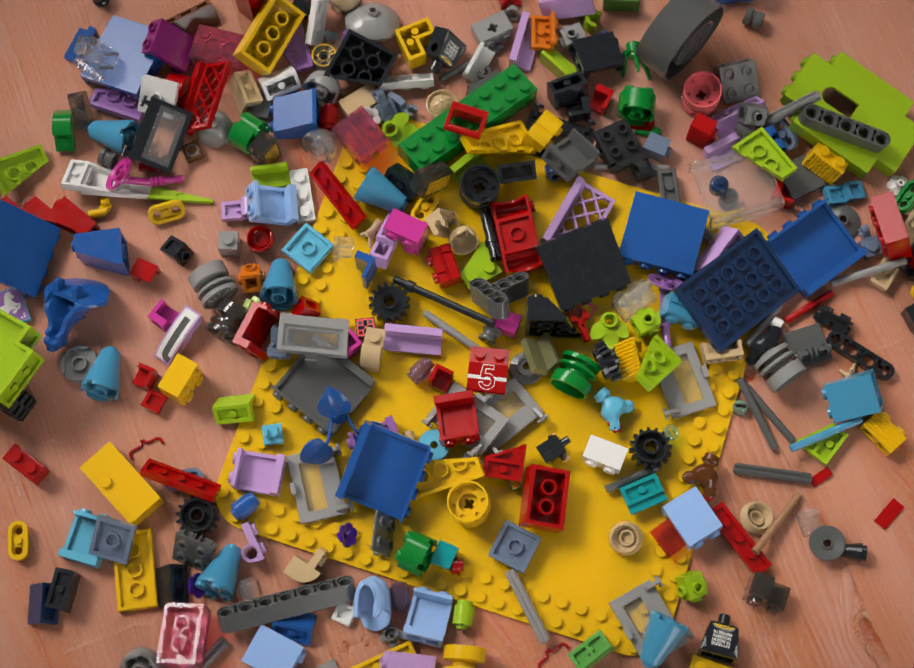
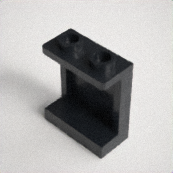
(596, 53)

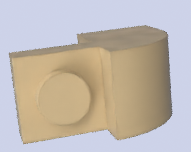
(371, 349)
(304, 570)

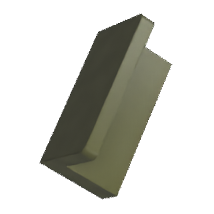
(540, 354)

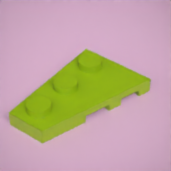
(766, 154)
(19, 166)
(657, 363)

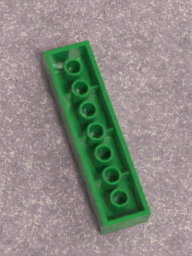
(499, 96)

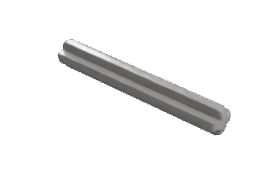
(792, 108)
(527, 606)

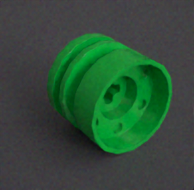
(575, 374)

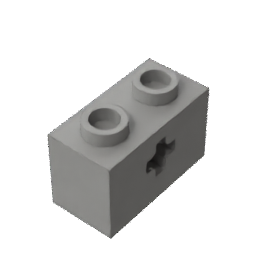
(492, 30)

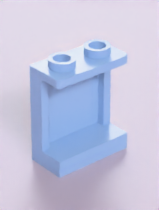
(272, 204)
(692, 518)
(428, 617)
(273, 651)

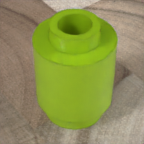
(463, 614)

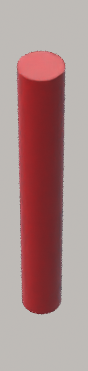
(808, 307)

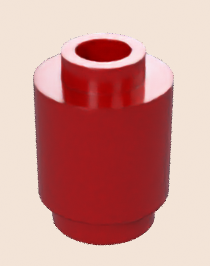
(329, 116)

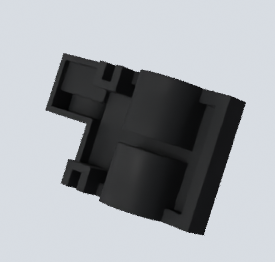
(622, 150)

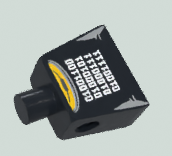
(444, 49)
(720, 641)

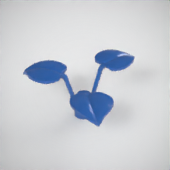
(333, 406)

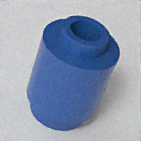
(244, 506)

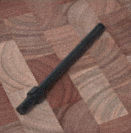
(412, 286)

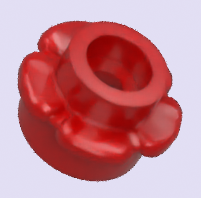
(457, 566)

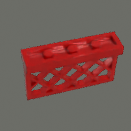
(199, 88)

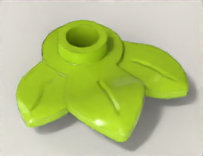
(402, 128)
(609, 333)

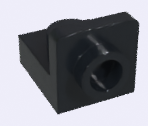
(177, 250)

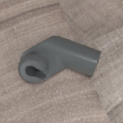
(742, 130)

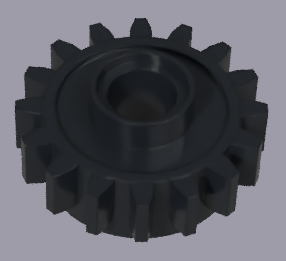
(387, 293)
(607, 361)
(648, 458)
(193, 506)

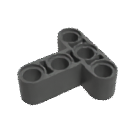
(497, 296)

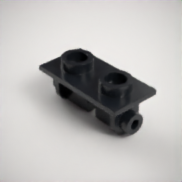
(840, 322)

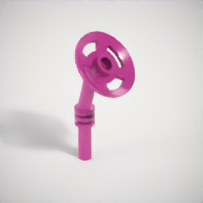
(121, 175)

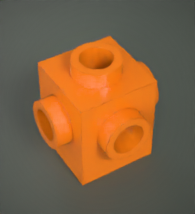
(251, 278)

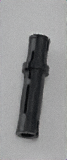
(491, 241)

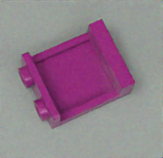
(168, 44)

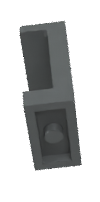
(571, 155)

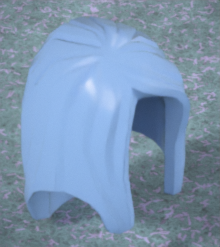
(373, 603)

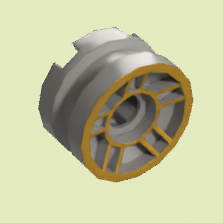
(322, 51)

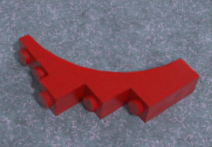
(63, 214)

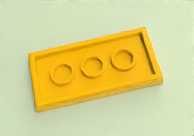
(137, 580)

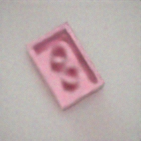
(214, 46)
(183, 635)

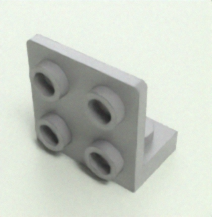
(738, 80)

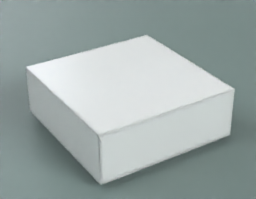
(343, 614)

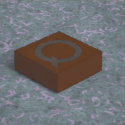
(193, 151)

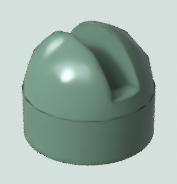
(740, 411)

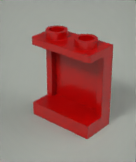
(255, 329)
(457, 418)

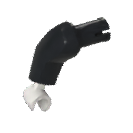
(765, 341)

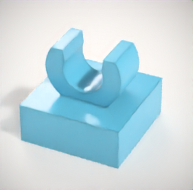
(272, 434)

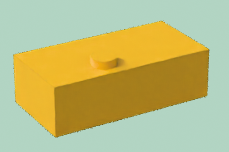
(268, 35)
(121, 484)

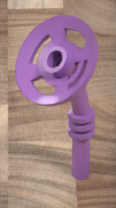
(666, 285)

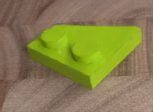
(480, 267)
(826, 448)

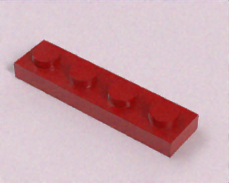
(337, 195)
(180, 480)
(740, 540)

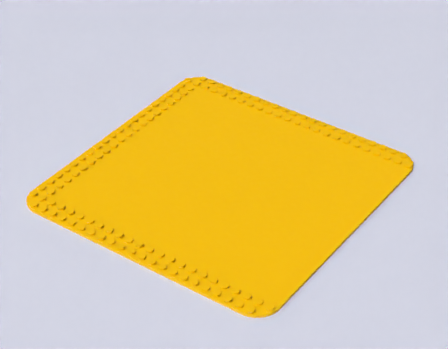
(571, 570)

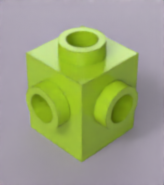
(645, 322)
(691, 586)

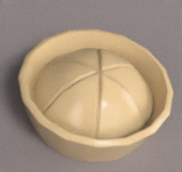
(439, 102)
(752, 513)
(625, 538)

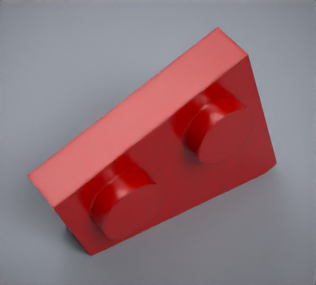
(506, 464)

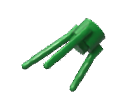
(630, 52)

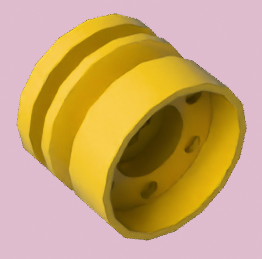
(473, 493)
(464, 655)

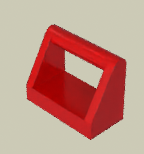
(469, 113)

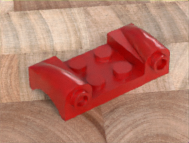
(517, 235)

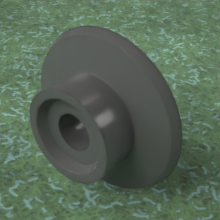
(522, 375)
(829, 534)

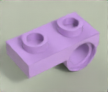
(235, 210)
(250, 532)

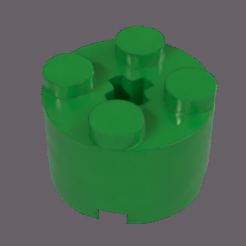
(636, 105)
(246, 131)
(416, 553)

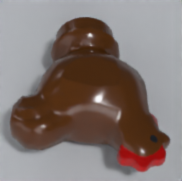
(704, 475)

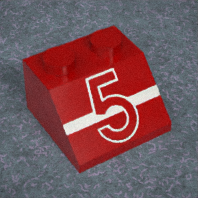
(488, 370)

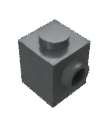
(752, 114)

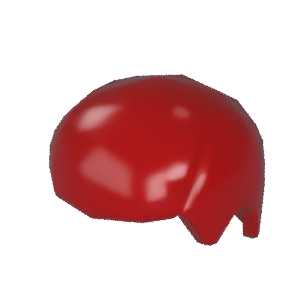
(260, 238)

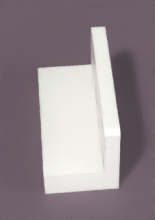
(480, 59)

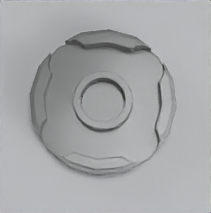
(77, 363)

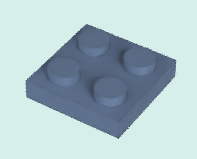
(112, 539)
(514, 546)

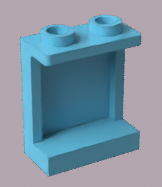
(79, 539)

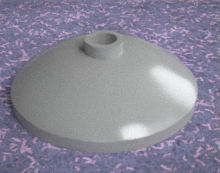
(373, 21)

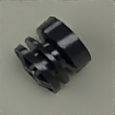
(479, 176)

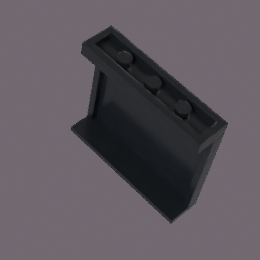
(583, 264)

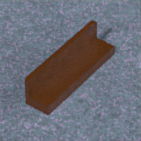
(191, 18)

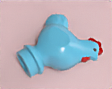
(613, 408)

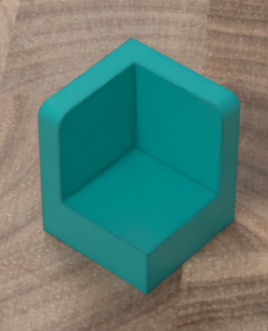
(444, 555)

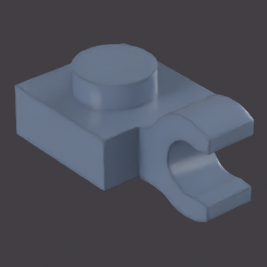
(401, 106)
(385, 107)
(871, 243)

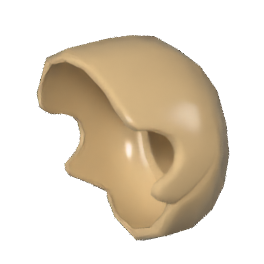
(463, 240)

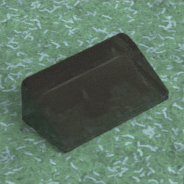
(80, 109)

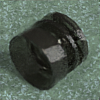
(227, 325)

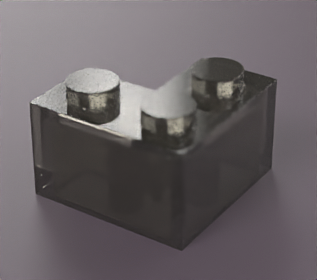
(766, 593)

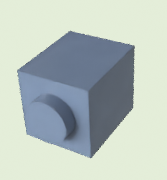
(657, 147)

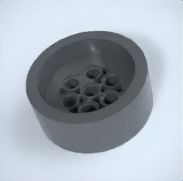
(678, 35)

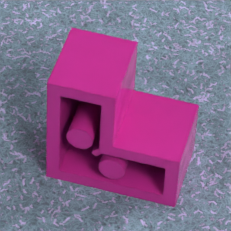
(408, 230)

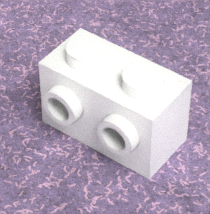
(279, 83)
(604, 455)

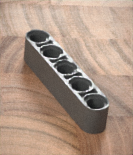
(835, 130)

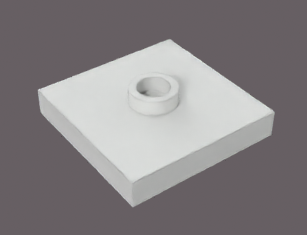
(158, 88)

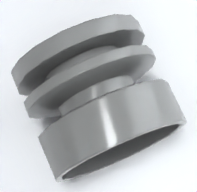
(212, 283)
(779, 367)

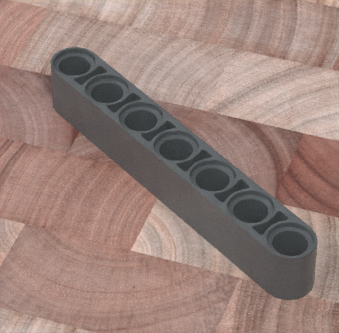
(286, 604)

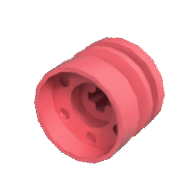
(704, 85)

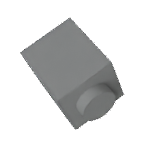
(229, 243)

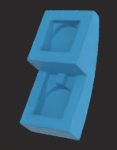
(845, 193)

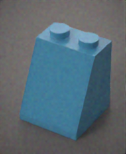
(853, 396)

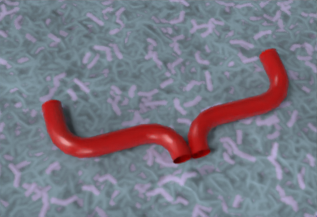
(141, 444)
(553, 650)

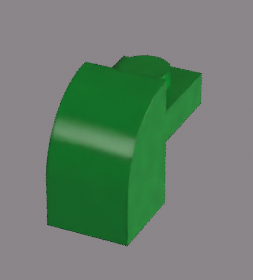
(63, 130)

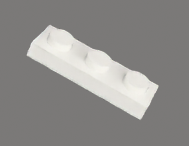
(316, 22)
(407, 82)
(305, 204)

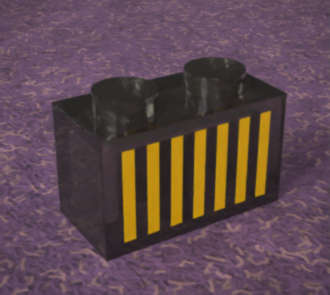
(264, 149)
(431, 179)

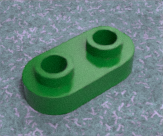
(906, 197)

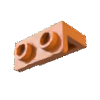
(543, 32)

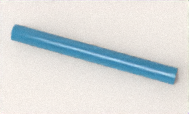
(825, 434)

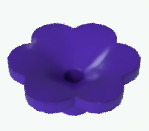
(347, 535)
(198, 593)

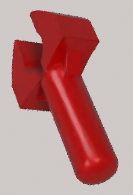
(581, 323)

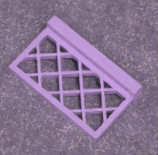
(566, 207)

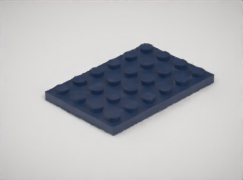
(736, 290)

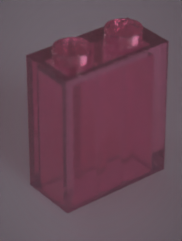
(360, 136)

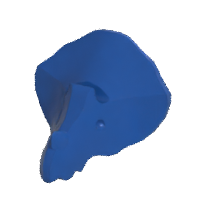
(67, 304)

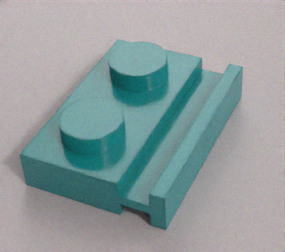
(643, 494)

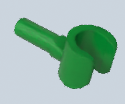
(655, 130)

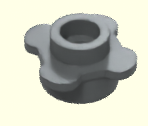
(391, 631)

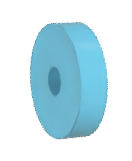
(430, 437)

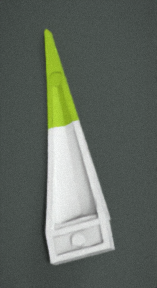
(92, 178)

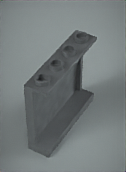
(307, 382)

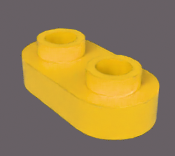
(425, 208)
(167, 213)
(18, 541)

